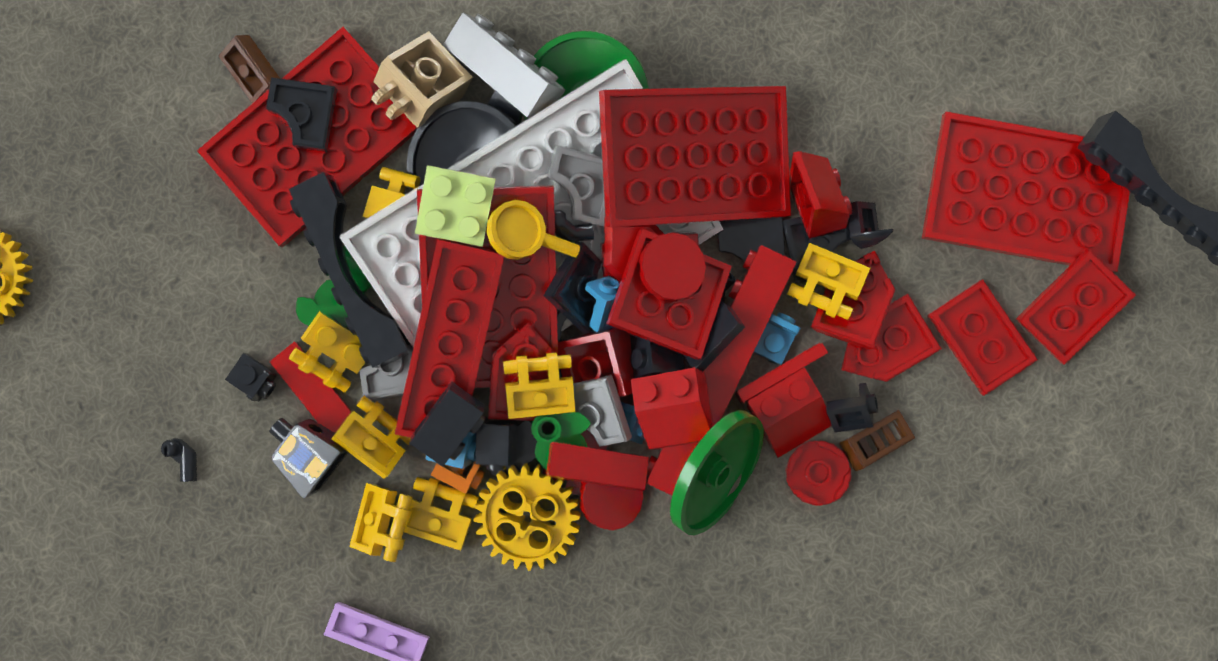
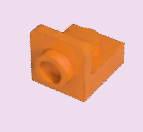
(455, 478)

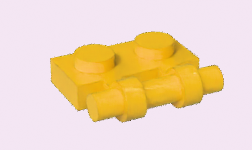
(831, 272)
(336, 342)
(539, 396)
(367, 442)
(373, 522)
(438, 524)

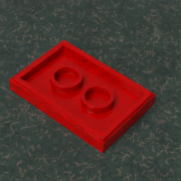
(1075, 306)
(982, 337)

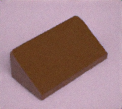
(248, 66)

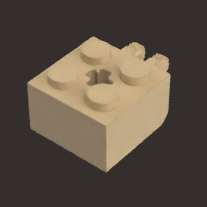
(420, 80)

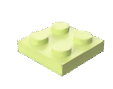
(455, 205)

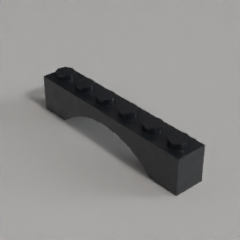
(1121, 152)
(323, 213)

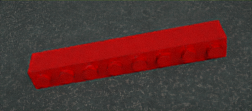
(753, 304)

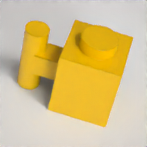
(381, 198)

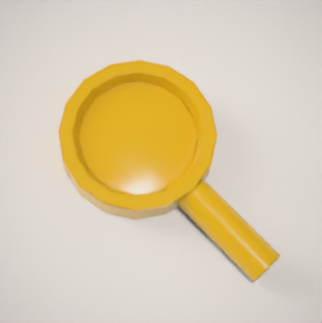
(519, 231)

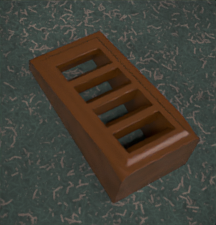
(856, 456)

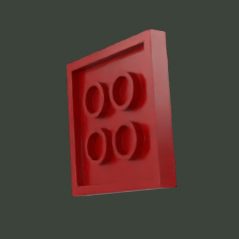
(674, 324)

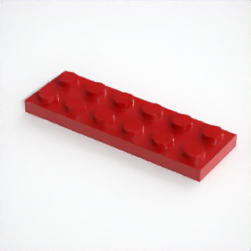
(450, 327)

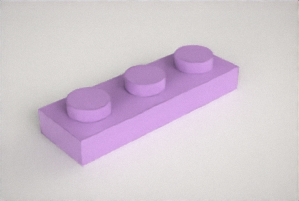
(375, 634)

